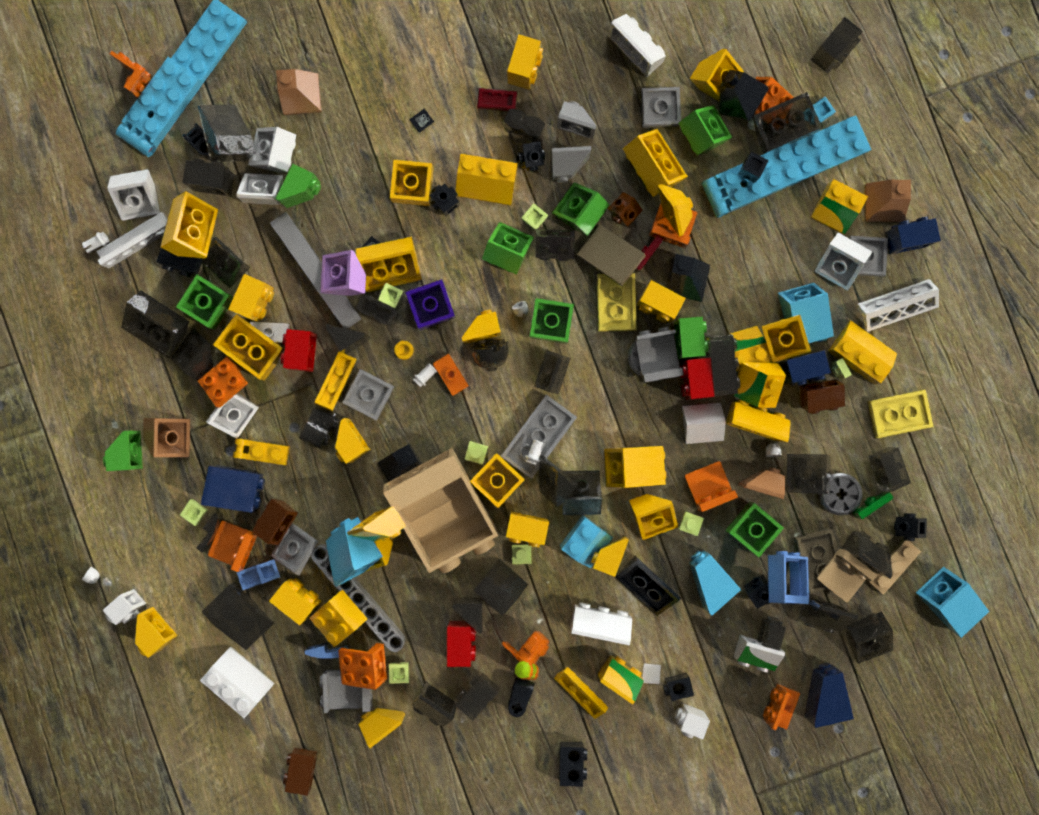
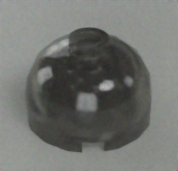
(490, 354)

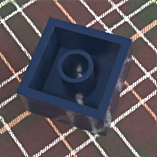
(912, 235)
(809, 367)

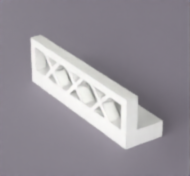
(132, 241)
(899, 301)

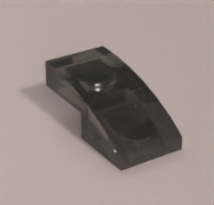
(211, 527)

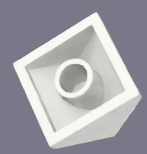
(260, 188)
(233, 415)
(703, 423)

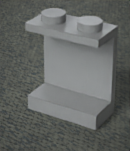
(658, 355)
(343, 696)

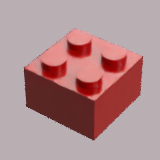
(299, 350)
(697, 379)
(459, 644)

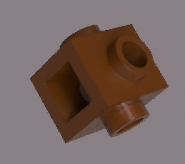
(624, 209)

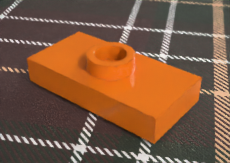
(450, 374)

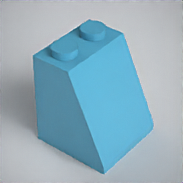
(814, 308)
(584, 541)
(349, 554)
(712, 582)
(953, 601)

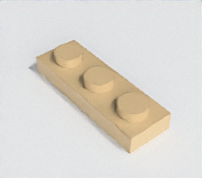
(901, 558)

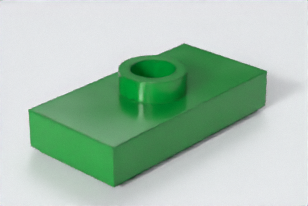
(872, 504)

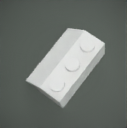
(636, 44)
(601, 623)
(237, 682)

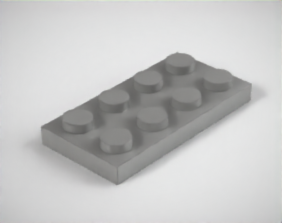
(546, 425)

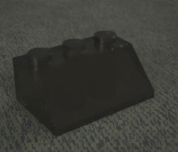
(786, 123)
(154, 323)
(723, 363)

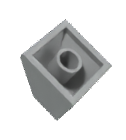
(576, 120)
(568, 161)

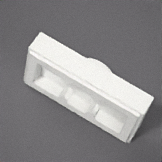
(272, 330)

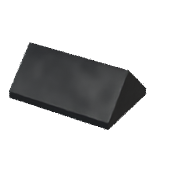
(647, 586)

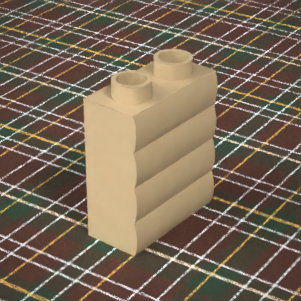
(441, 512)

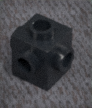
(530, 155)
(447, 205)
(910, 527)
(758, 591)

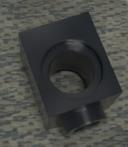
(753, 167)
(686, 690)

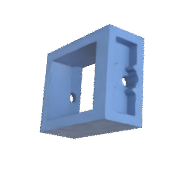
(798, 578)

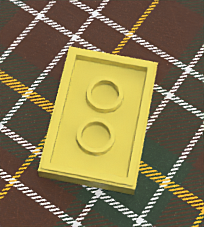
(616, 304)
(900, 414)

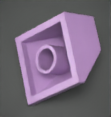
(342, 274)

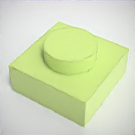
(534, 217)
(390, 295)
(840, 369)
(476, 452)
(193, 512)
(691, 523)
(521, 554)
(399, 672)

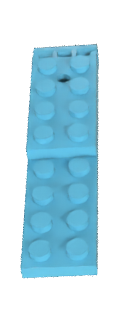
(180, 78)
(788, 166)

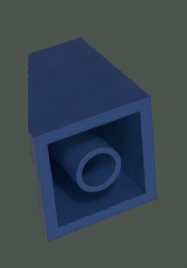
(232, 488)
(827, 697)

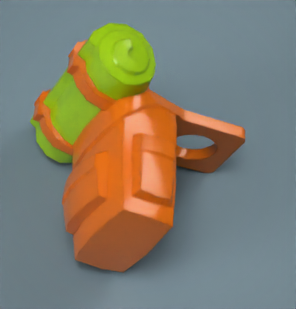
(528, 655)

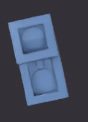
(258, 574)
(322, 651)

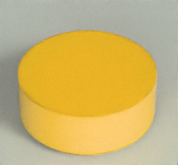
(403, 350)

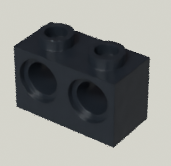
(568, 764)

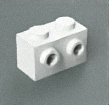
(124, 607)
(691, 721)

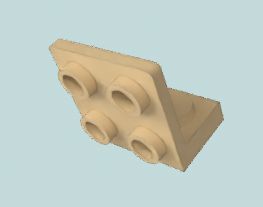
(845, 574)

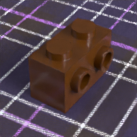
(822, 396)
(274, 522)
(300, 771)

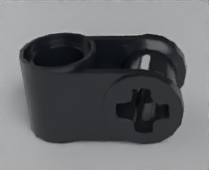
(196, 139)
(520, 693)

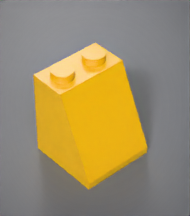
(635, 466)

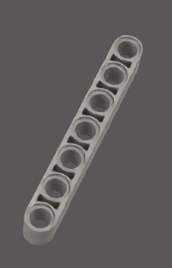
(312, 267)
(368, 602)

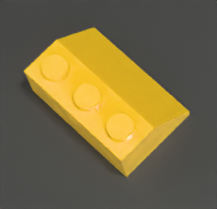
(654, 161)
(486, 179)
(189, 227)
(389, 263)
(249, 347)
(863, 353)
(758, 421)

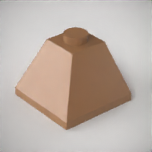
(298, 91)
(887, 200)
(167, 437)
(766, 482)

